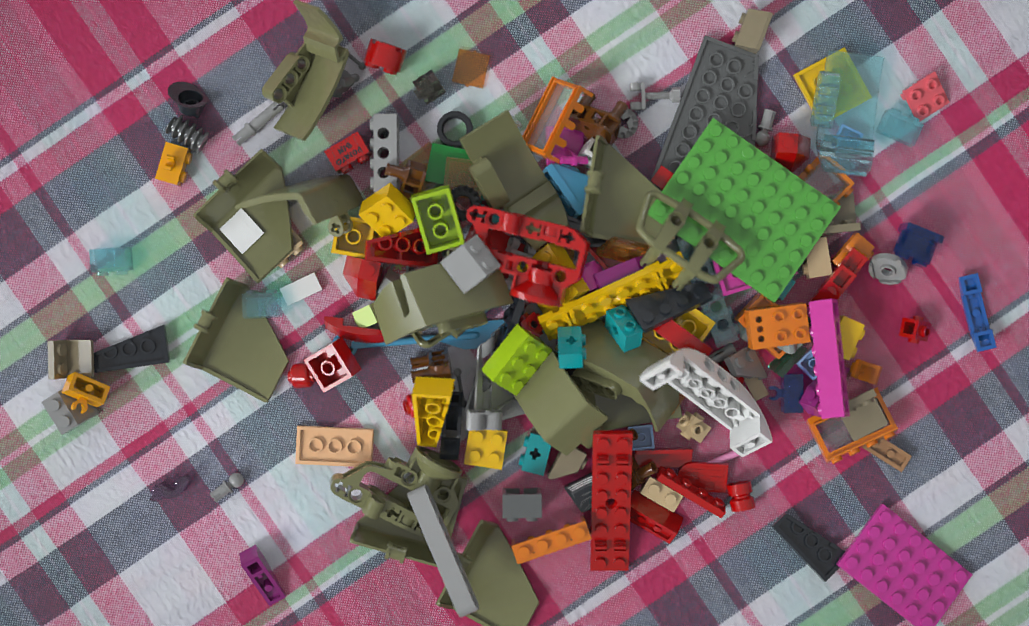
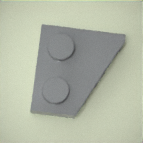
(745, 364)

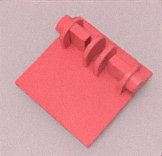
(925, 96)

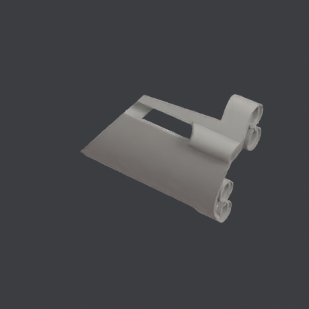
(496, 402)

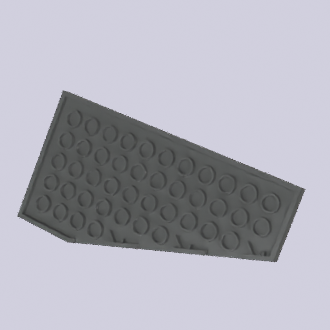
(718, 88)

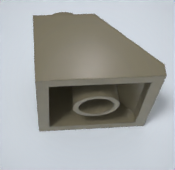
(752, 30)
(568, 464)

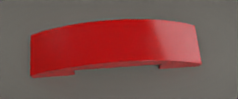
(351, 333)
(681, 337)

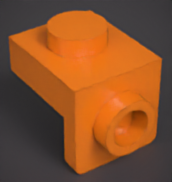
(865, 371)

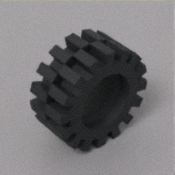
(468, 192)

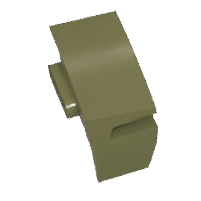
(308, 76)
(615, 372)

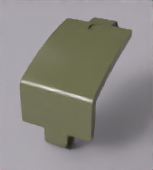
(559, 408)

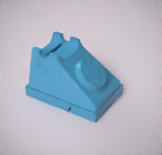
(569, 186)

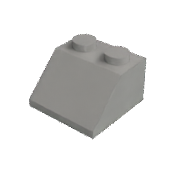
(470, 264)
(63, 416)

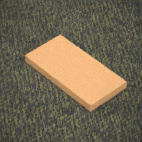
(333, 445)

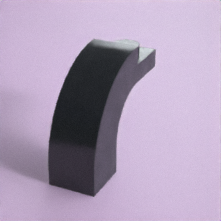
(452, 428)

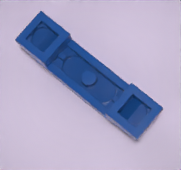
(975, 312)

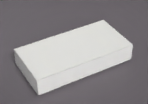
(301, 289)

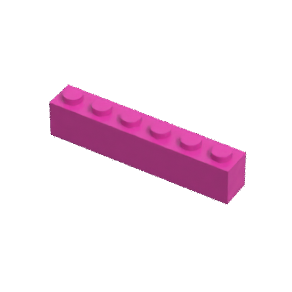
(828, 359)

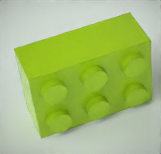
(438, 219)
(516, 360)

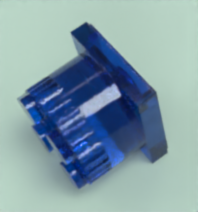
(916, 244)

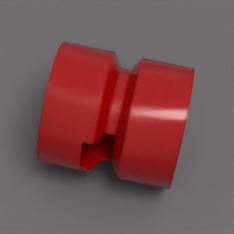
(741, 496)

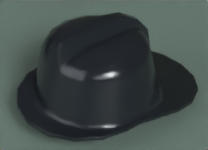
(188, 98)

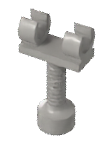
(674, 95)
(512, 246)

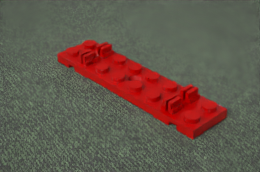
(611, 480)

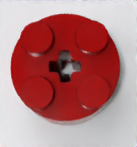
(384, 55)

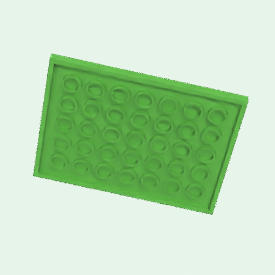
(757, 200)

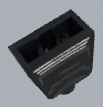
(581, 492)

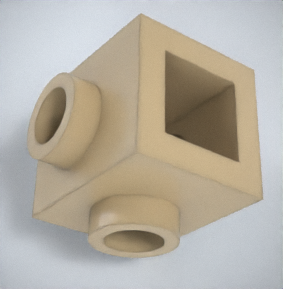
(693, 426)

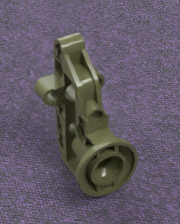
(427, 470)

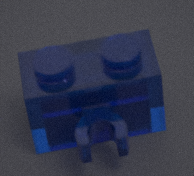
(790, 393)

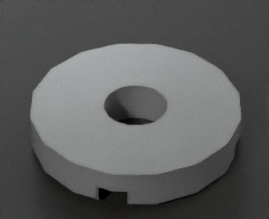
(886, 260)

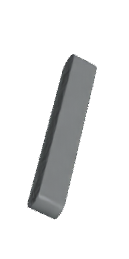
(443, 551)

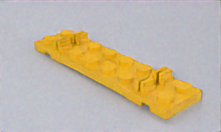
(594, 305)

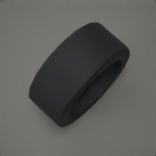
(450, 115)

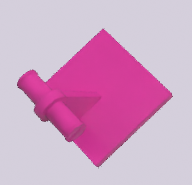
(570, 153)

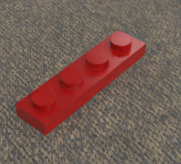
(697, 495)

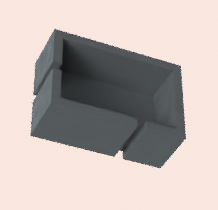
(522, 505)

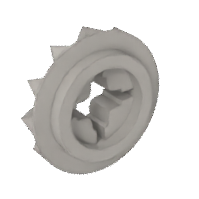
(632, 124)

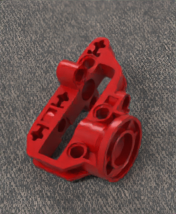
(541, 280)

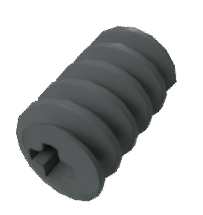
(187, 133)

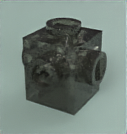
(428, 87)

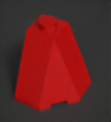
(790, 150)
(363, 276)

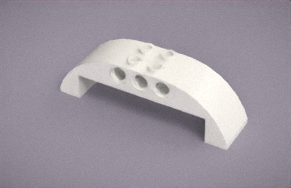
(716, 394)

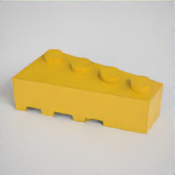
(430, 407)

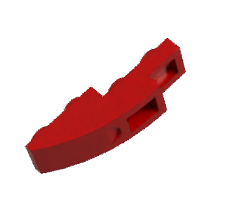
(841, 277)

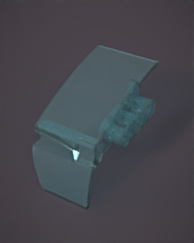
(846, 112)

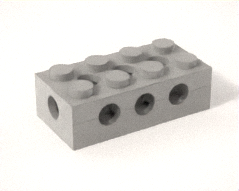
(379, 124)

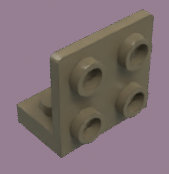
(845, 218)
(70, 357)
(864, 415)

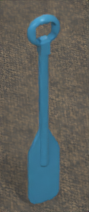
(468, 340)

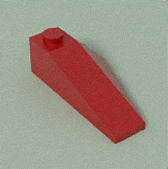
(400, 249)

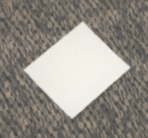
(241, 231)

